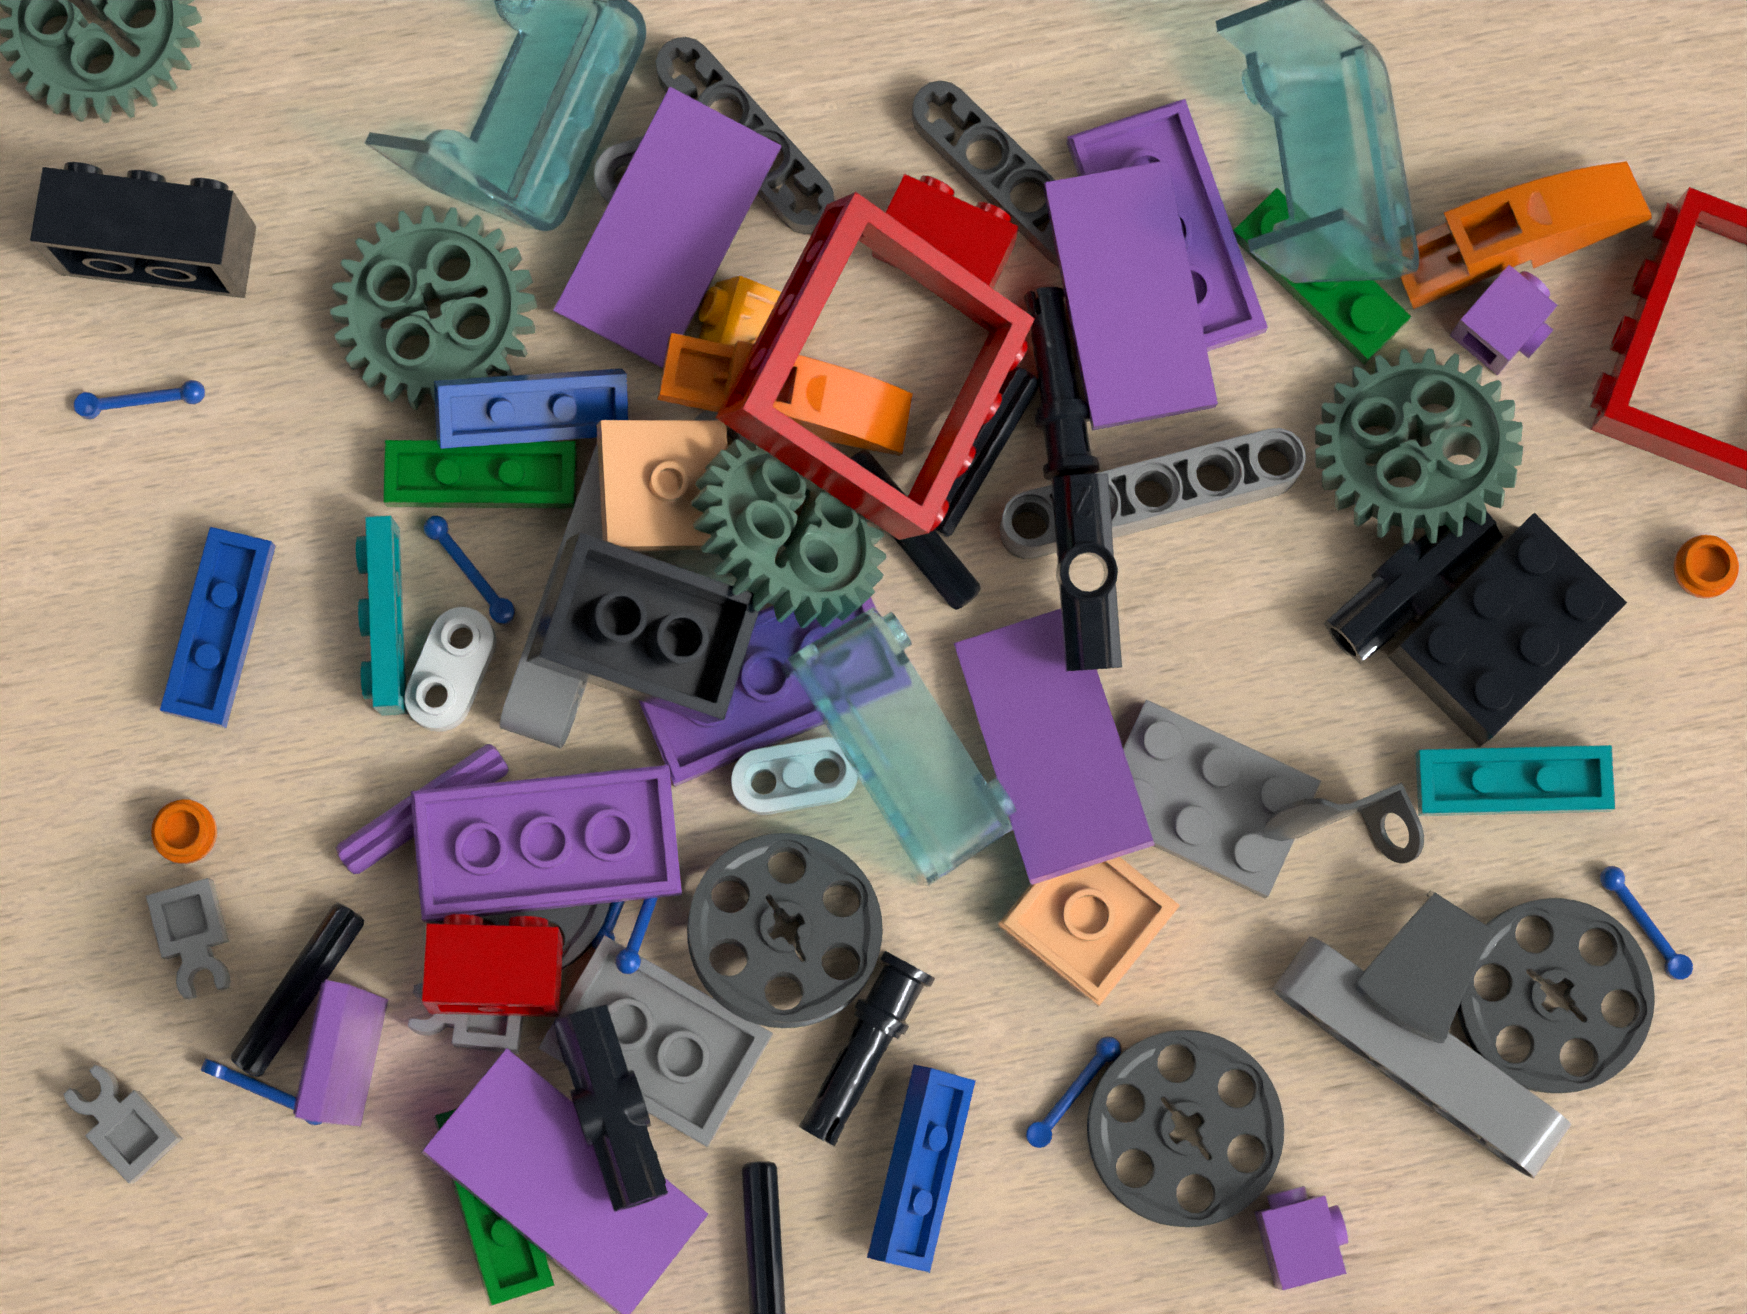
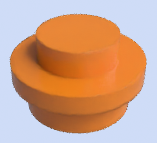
(1706, 566)
(184, 831)

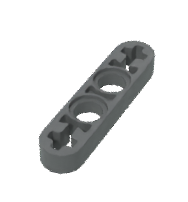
(755, 118)
(992, 183)

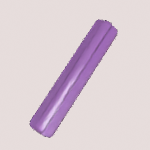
(396, 825)

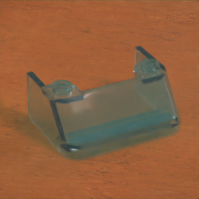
(539, 116)
(1333, 143)
(901, 744)

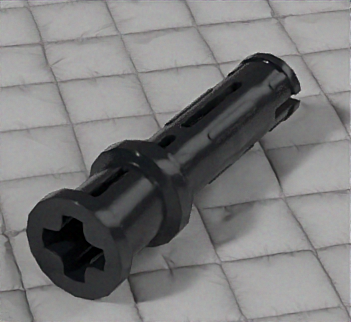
(1062, 411)
(879, 1020)

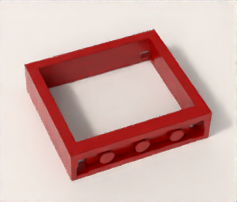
(1636, 334)
(751, 398)

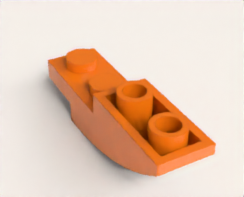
(1524, 224)
(818, 395)

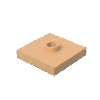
(651, 479)
(1090, 923)

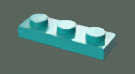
(382, 615)
(1515, 780)

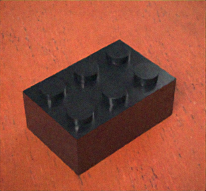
(143, 230)
(644, 629)
(1507, 630)

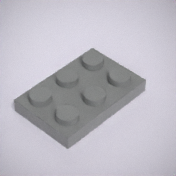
(1212, 797)
(675, 1038)

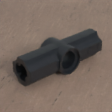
(1081, 528)
(1409, 586)
(610, 1108)

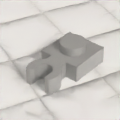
(187, 926)
(472, 1031)
(128, 1131)

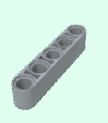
(1178, 476)
(541, 700)
(1441, 1075)

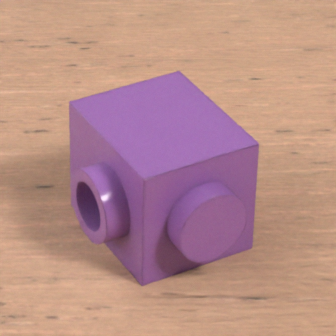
(1506, 320)
(1301, 1238)

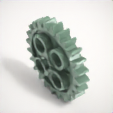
(61, 61)
(417, 255)
(1418, 445)
(750, 513)

